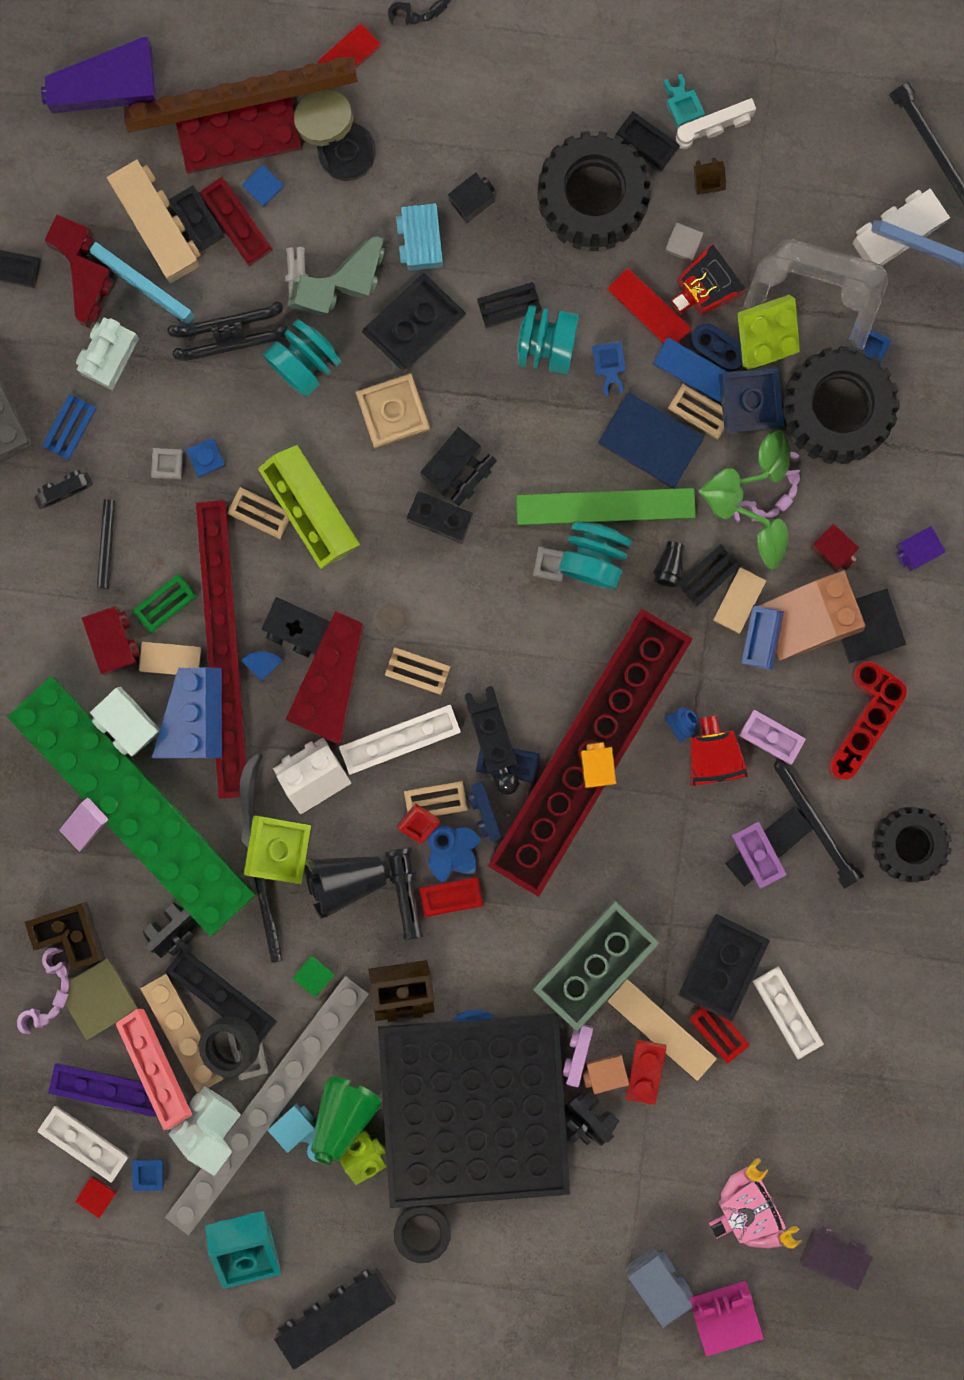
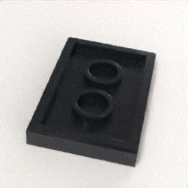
(414, 322)
(723, 967)

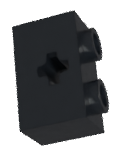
(439, 517)
(282, 615)

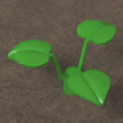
(725, 494)

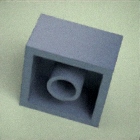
(658, 1287)

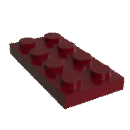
(238, 136)

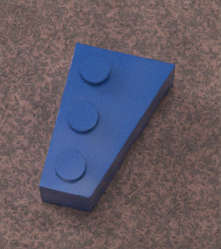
(193, 716)

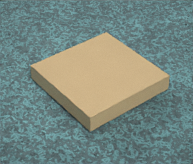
(392, 410)

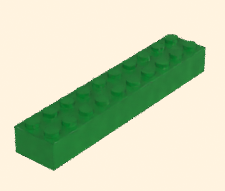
(133, 805)

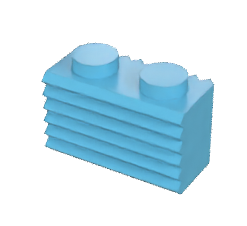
(421, 237)

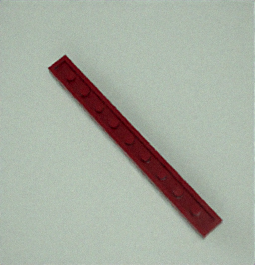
(222, 639)

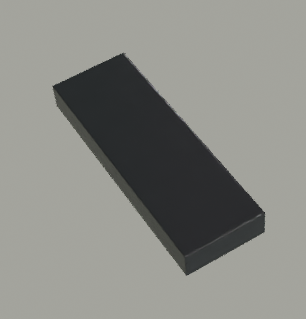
(782, 836)

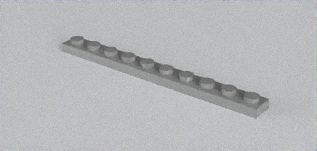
(269, 1102)

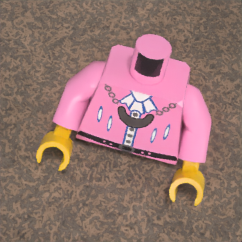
(751, 1212)

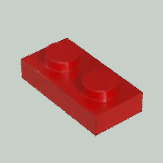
(645, 1072)

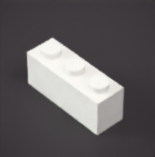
(920, 215)

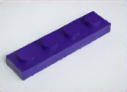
(100, 1089)

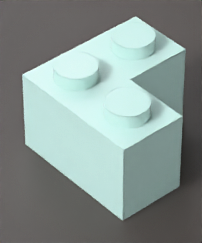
(203, 1133)

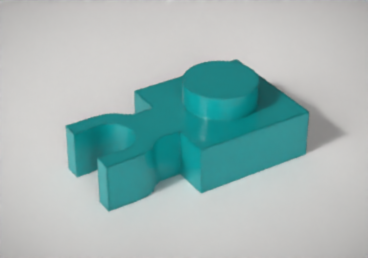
(683, 105)

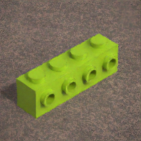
(308, 506)

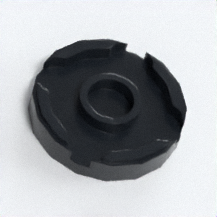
(350, 156)

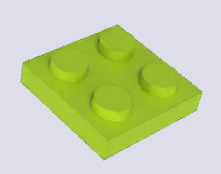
(768, 332)
(277, 850)

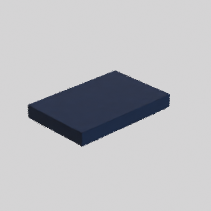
(651, 440)

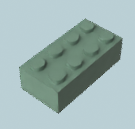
(595, 965)

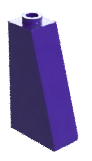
(104, 81)

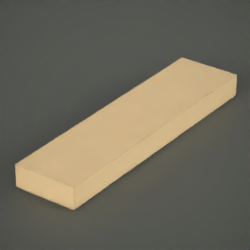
(661, 1029)

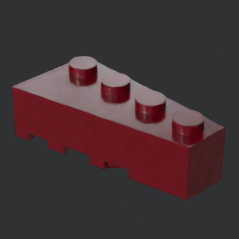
(328, 684)

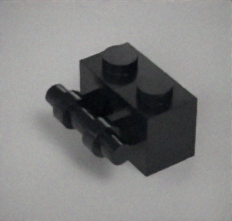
(452, 461)

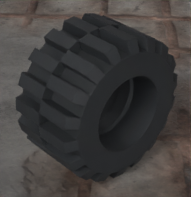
(936, 852)

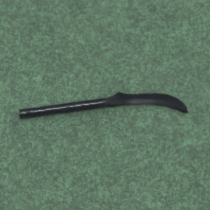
(247, 791)

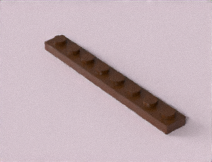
(240, 94)

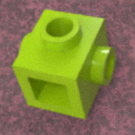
(363, 1158)

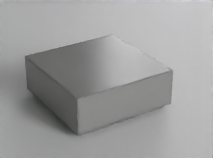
(684, 242)
(167, 464)
(548, 564)

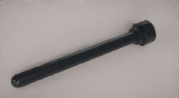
(905, 99)
(847, 872)

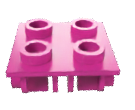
(726, 1318)

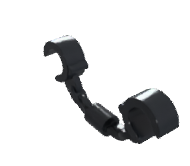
(414, 18)

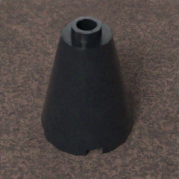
(343, 881)

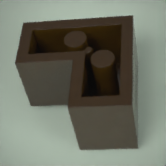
(72, 927)

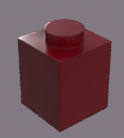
(835, 548)

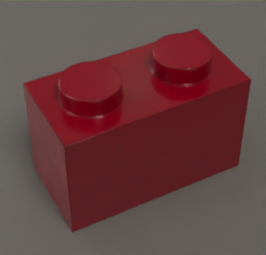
(111, 640)

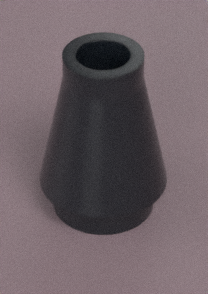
(670, 565)

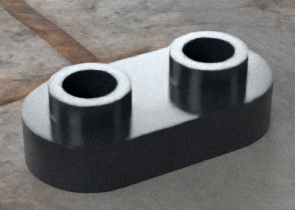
(51, 494)

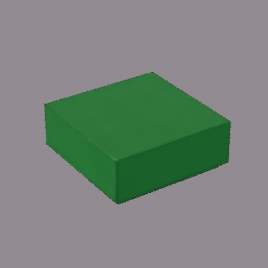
(313, 976)

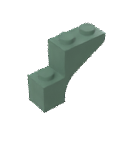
(352, 278)

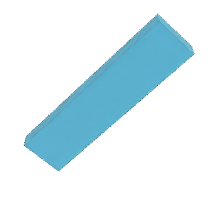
(141, 283)

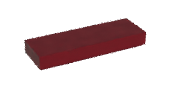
(235, 221)

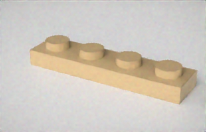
(179, 1030)

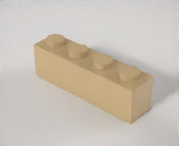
(153, 220)

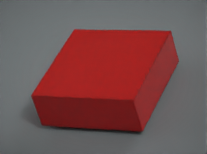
(418, 824)
(95, 1197)

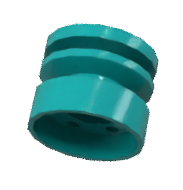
(547, 340)
(302, 358)
(595, 555)

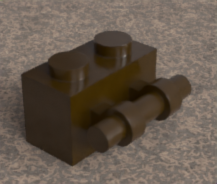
(401, 991)

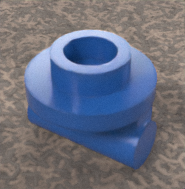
(682, 723)

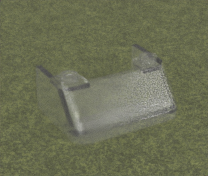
(861, 280)

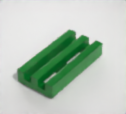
(171, 613)

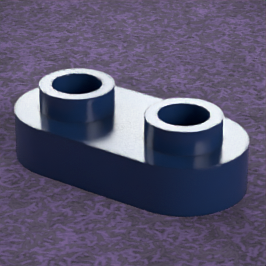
(719, 346)

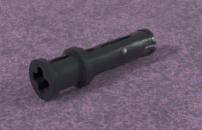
(403, 879)

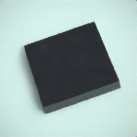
(881, 628)

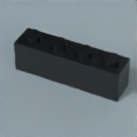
(334, 1318)

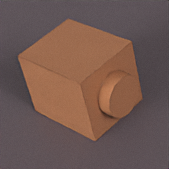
(605, 1074)

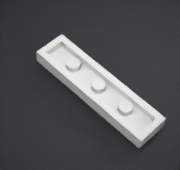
(399, 739)

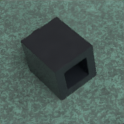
(472, 197)

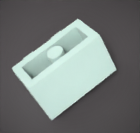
(107, 353)
(124, 722)

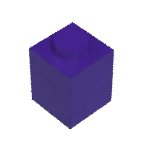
(919, 549)

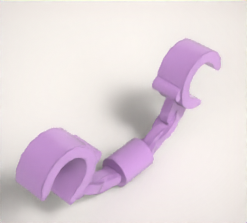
(782, 504)
(60, 998)

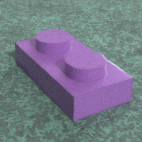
(759, 855)

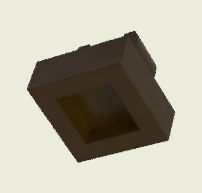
(709, 177)

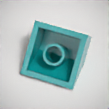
(242, 1249)

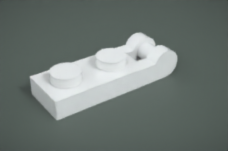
(713, 124)

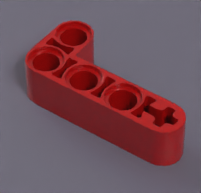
(862, 725)

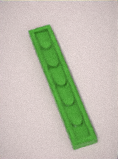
(605, 506)

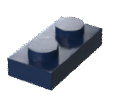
(479, 799)

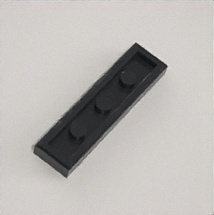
(219, 993)

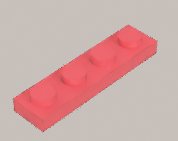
(153, 1069)

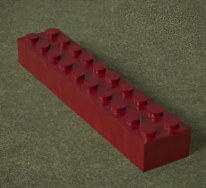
(608, 717)

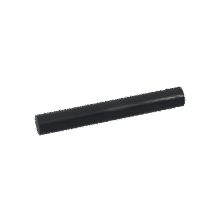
(106, 544)

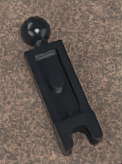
(493, 740)

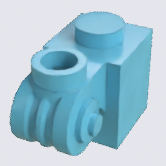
(294, 1128)

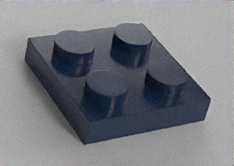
(751, 400)

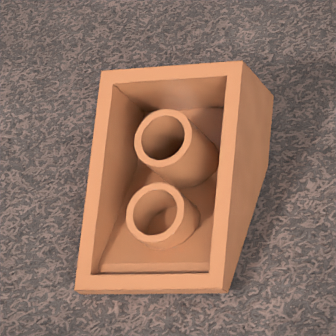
(816, 615)

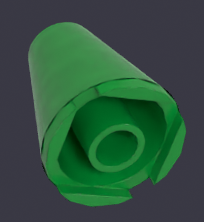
(341, 1118)

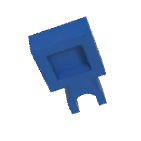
(609, 361)

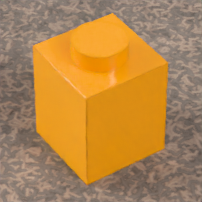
(598, 765)

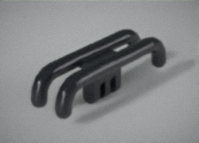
(228, 333)

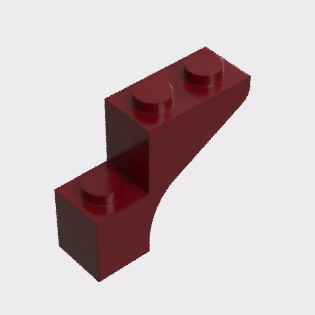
(89, 279)

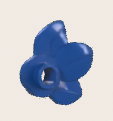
(455, 855)

